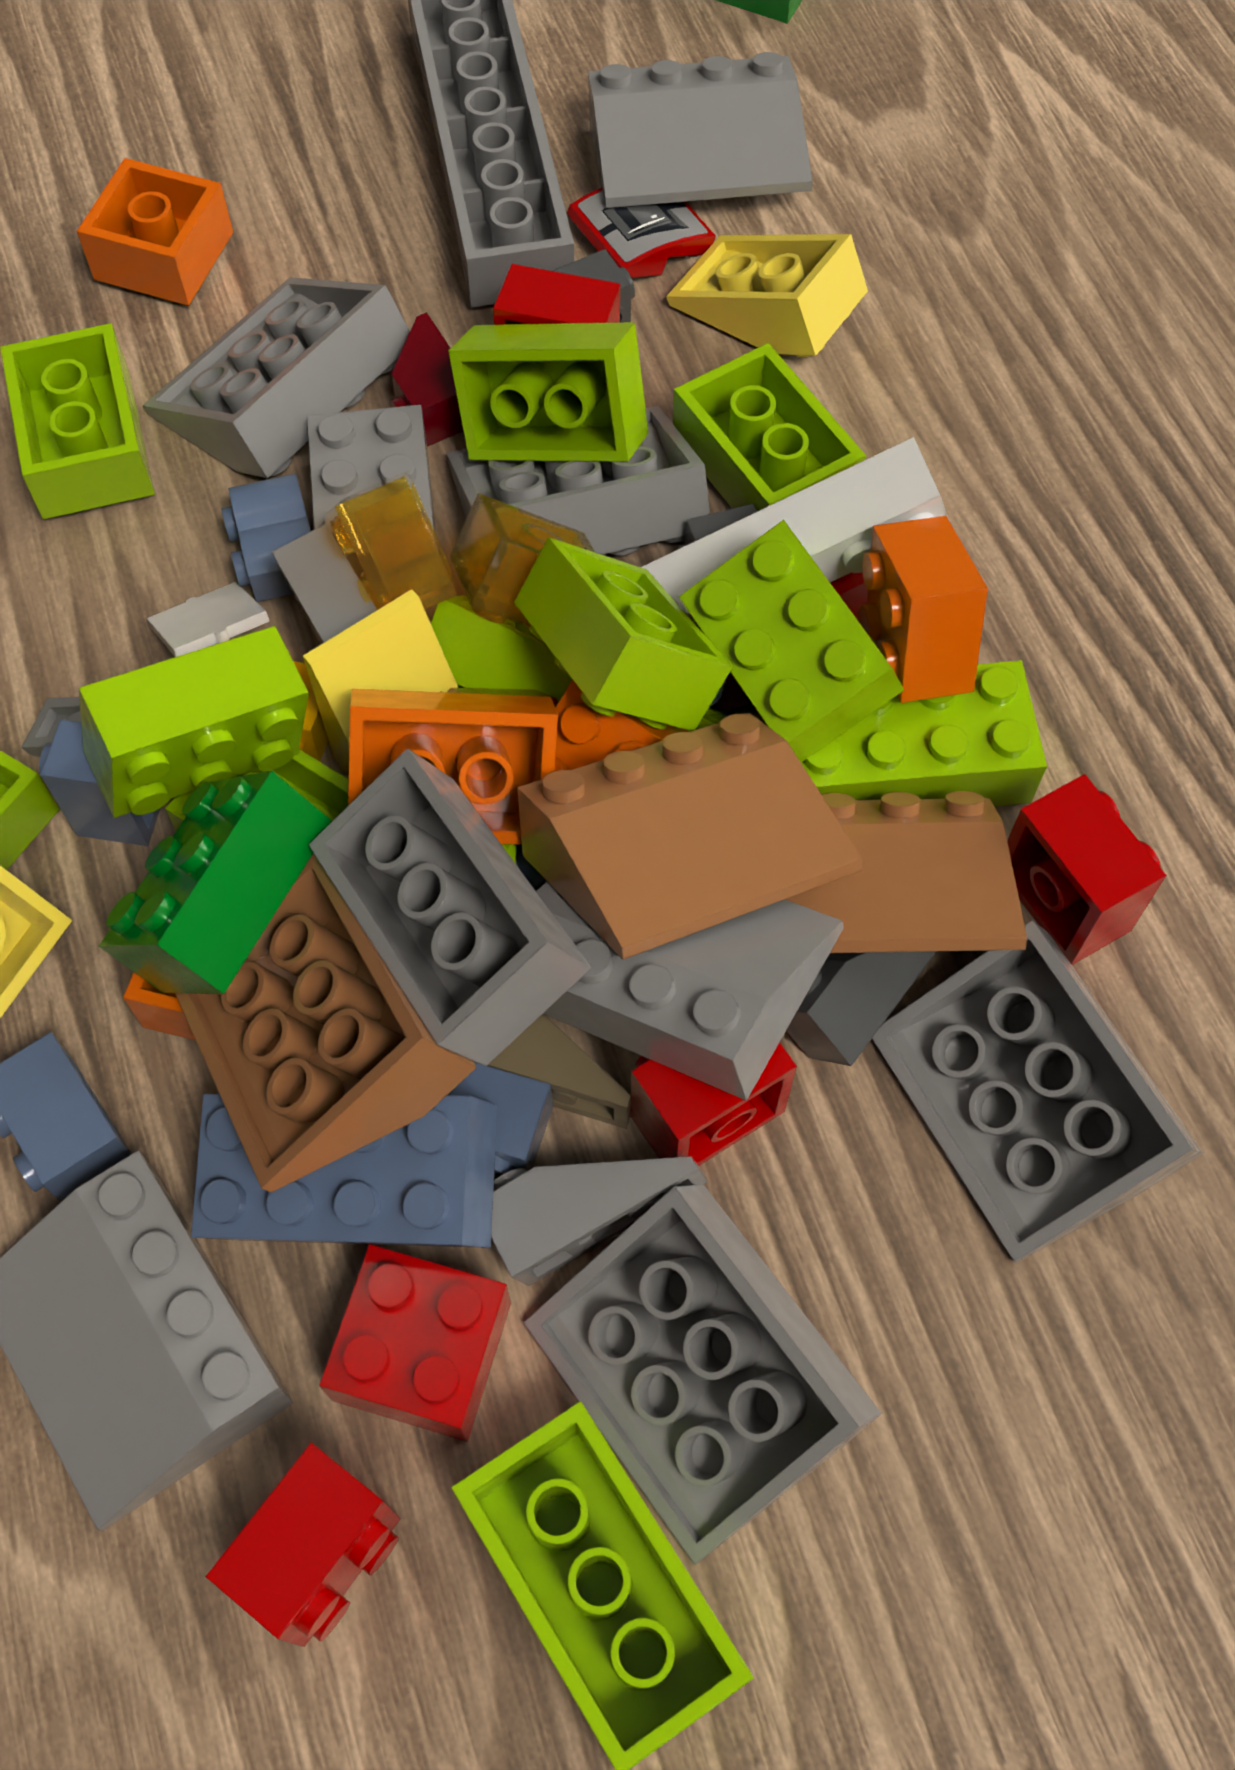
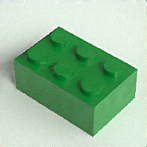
(214, 884)

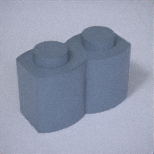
(264, 519)

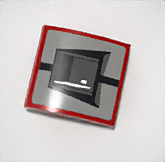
(641, 235)

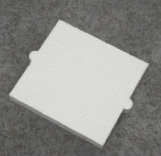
(208, 619)

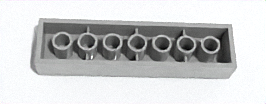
(490, 141)

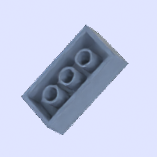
(407, 1188)

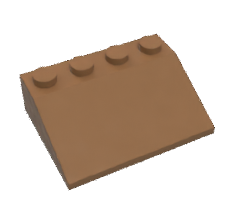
(683, 833)
(928, 878)
(317, 1040)

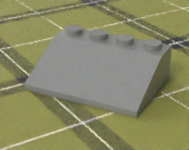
(698, 130)
(289, 358)
(608, 501)
(704, 1000)
(1033, 1094)
(129, 1342)
(700, 1369)

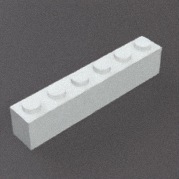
(828, 518)

